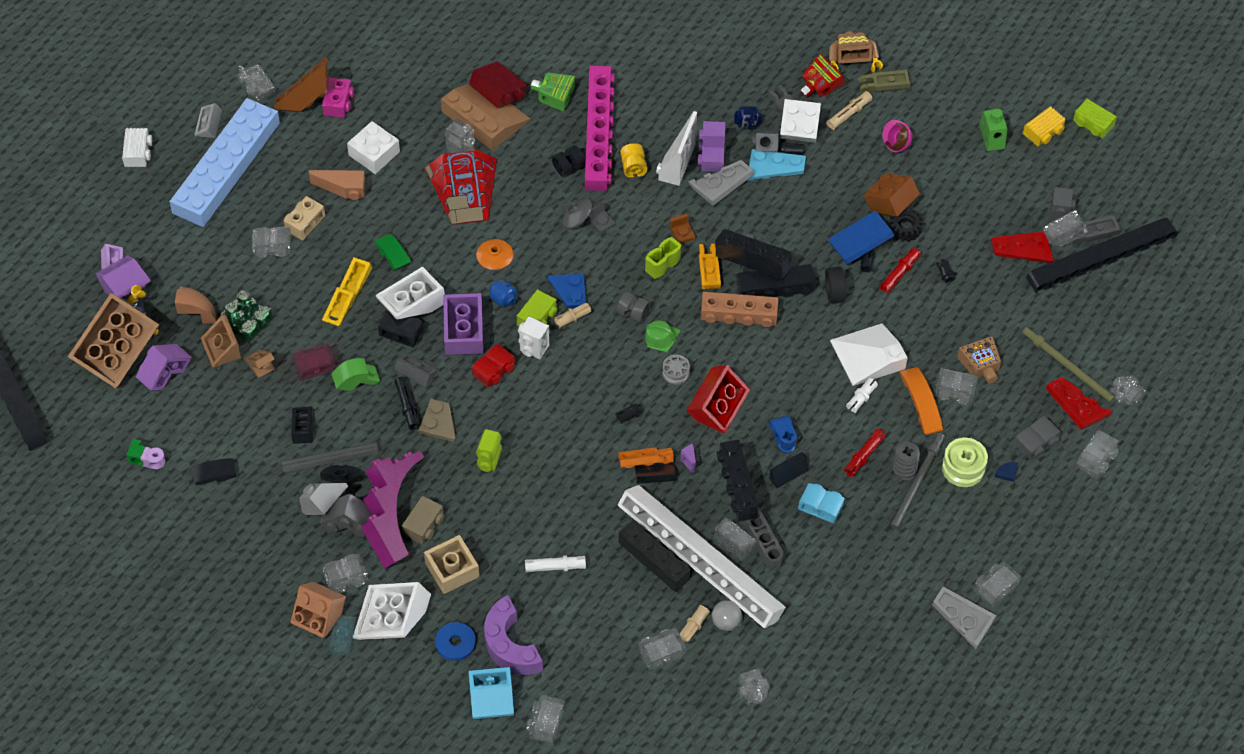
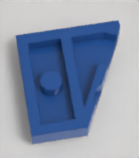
(569, 289)

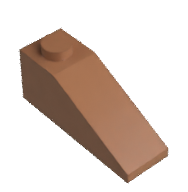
(341, 182)

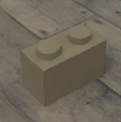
(423, 520)

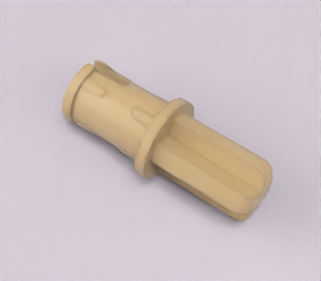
(572, 314)
(694, 623)

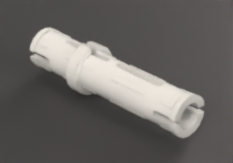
(550, 564)

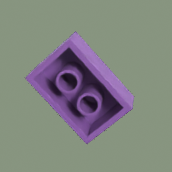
(463, 324)

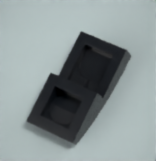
(214, 470)

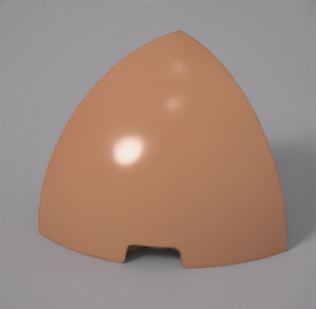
(193, 302)

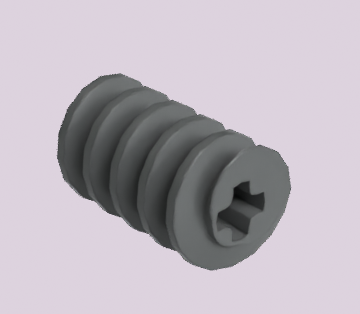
(906, 460)

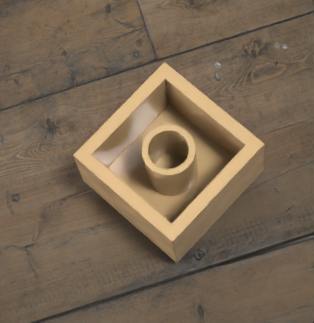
(451, 564)

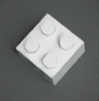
(800, 120)
(373, 147)

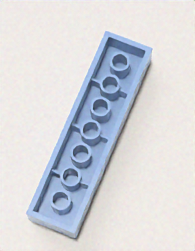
(224, 162)

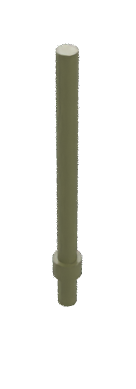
(1039, 342)

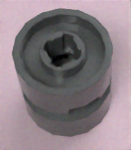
(633, 307)

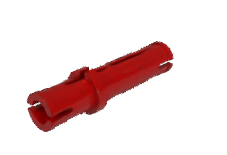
(904, 265)
(860, 458)

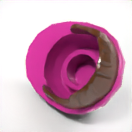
(897, 135)

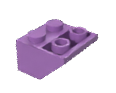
(122, 276)

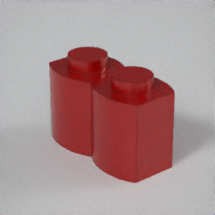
(493, 365)

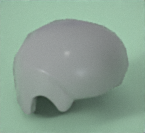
(727, 615)

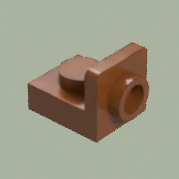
(681, 229)

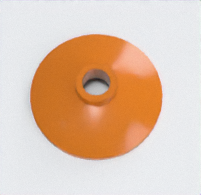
(494, 260)

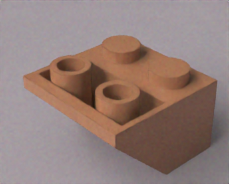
(317, 608)

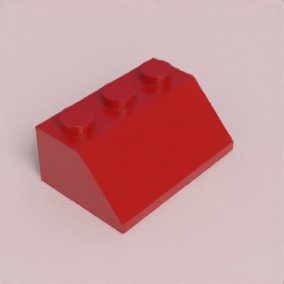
(718, 398)

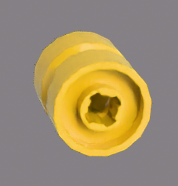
(633, 160)

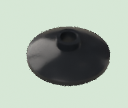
(339, 474)

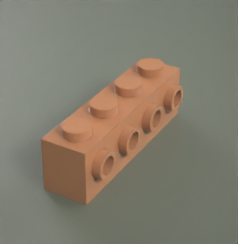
(739, 309)

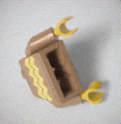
(854, 48)

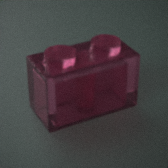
(313, 362)

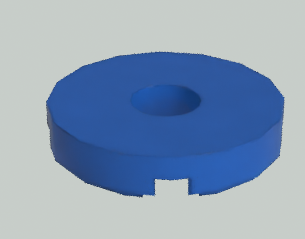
(455, 630)

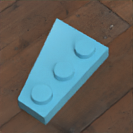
(771, 164)

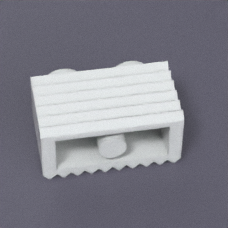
(136, 147)

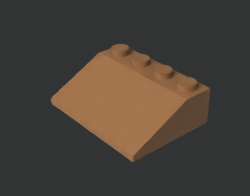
(489, 123)
(113, 340)

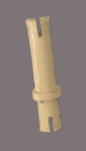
(854, 106)

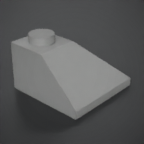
(320, 497)

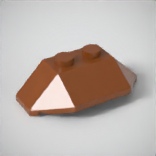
(305, 90)

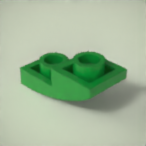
(391, 248)

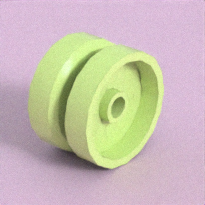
(964, 462)

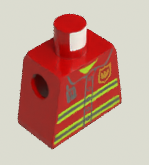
(821, 78)

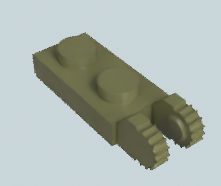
(884, 81)

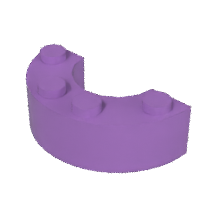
(504, 653)

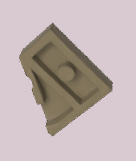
(438, 421)

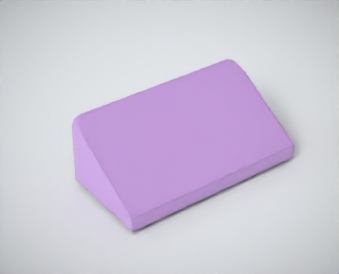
(110, 255)

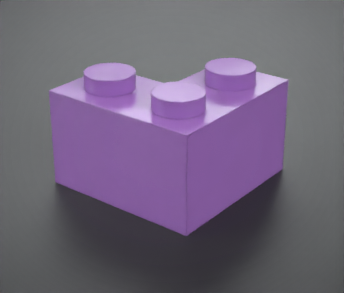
(711, 146)
(160, 364)

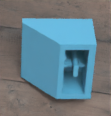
(491, 693)

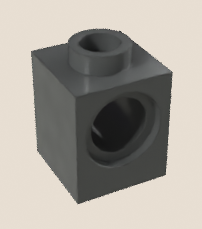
(771, 146)

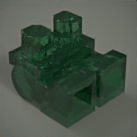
(247, 316)

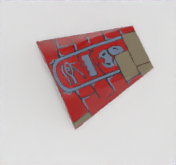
(464, 184)

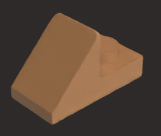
(260, 362)

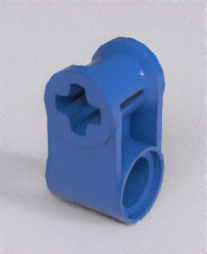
(784, 433)

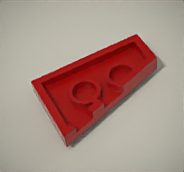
(1024, 246)
(1077, 406)

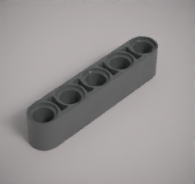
(762, 533)

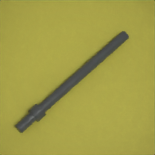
(932, 451)

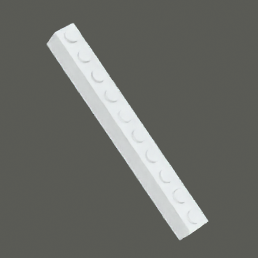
(701, 556)

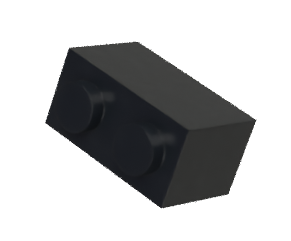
(400, 330)

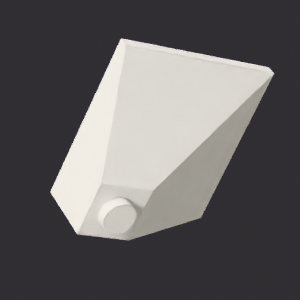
(679, 154)
(869, 353)
(391, 610)

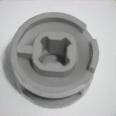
(676, 370)

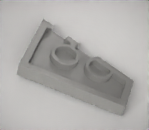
(720, 184)
(964, 616)

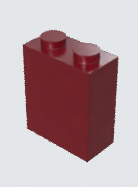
(497, 84)

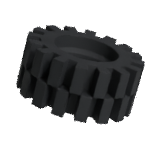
(904, 233)

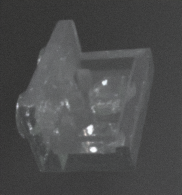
(256, 81)

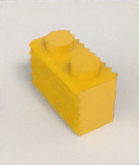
(1044, 126)

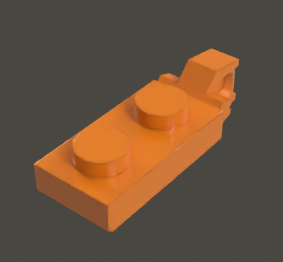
(645, 456)

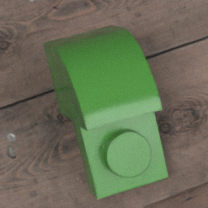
(353, 372)

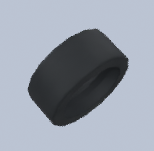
(835, 284)

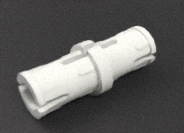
(861, 395)

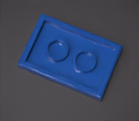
(861, 237)

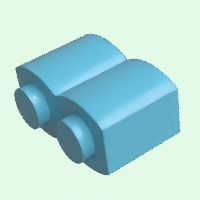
(821, 502)

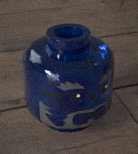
(747, 117)

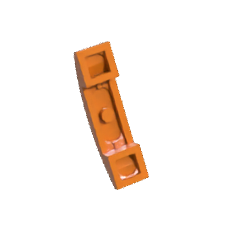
(923, 400)

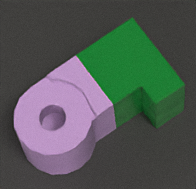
(145, 456)

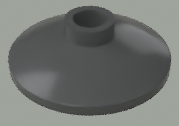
(576, 213)

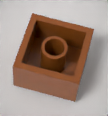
(891, 194)

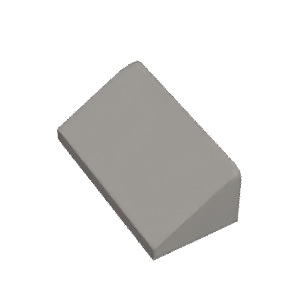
(208, 121)

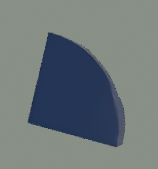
(1007, 471)

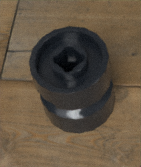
(566, 162)

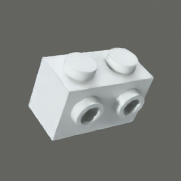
(533, 338)

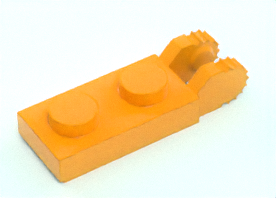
(709, 268)

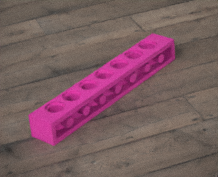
(598, 128)

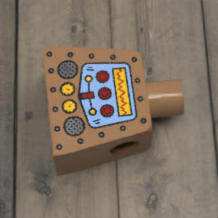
(981, 359)

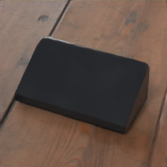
(788, 470)
(655, 473)

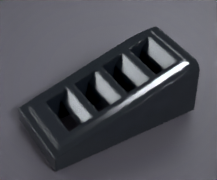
(303, 435)

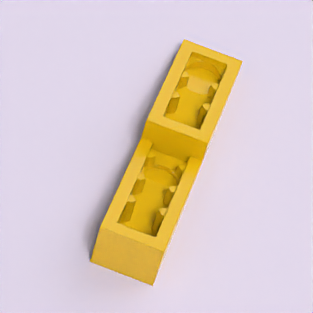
(348, 291)

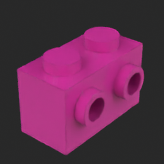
(337, 97)

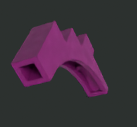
(382, 526)

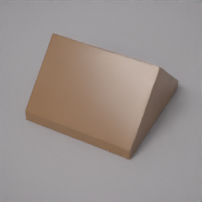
(220, 343)

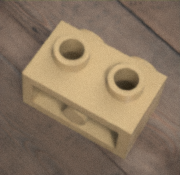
(304, 217)

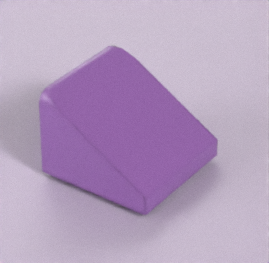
(688, 457)

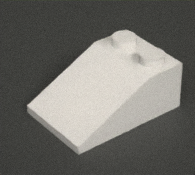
(413, 295)

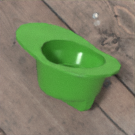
(660, 335)

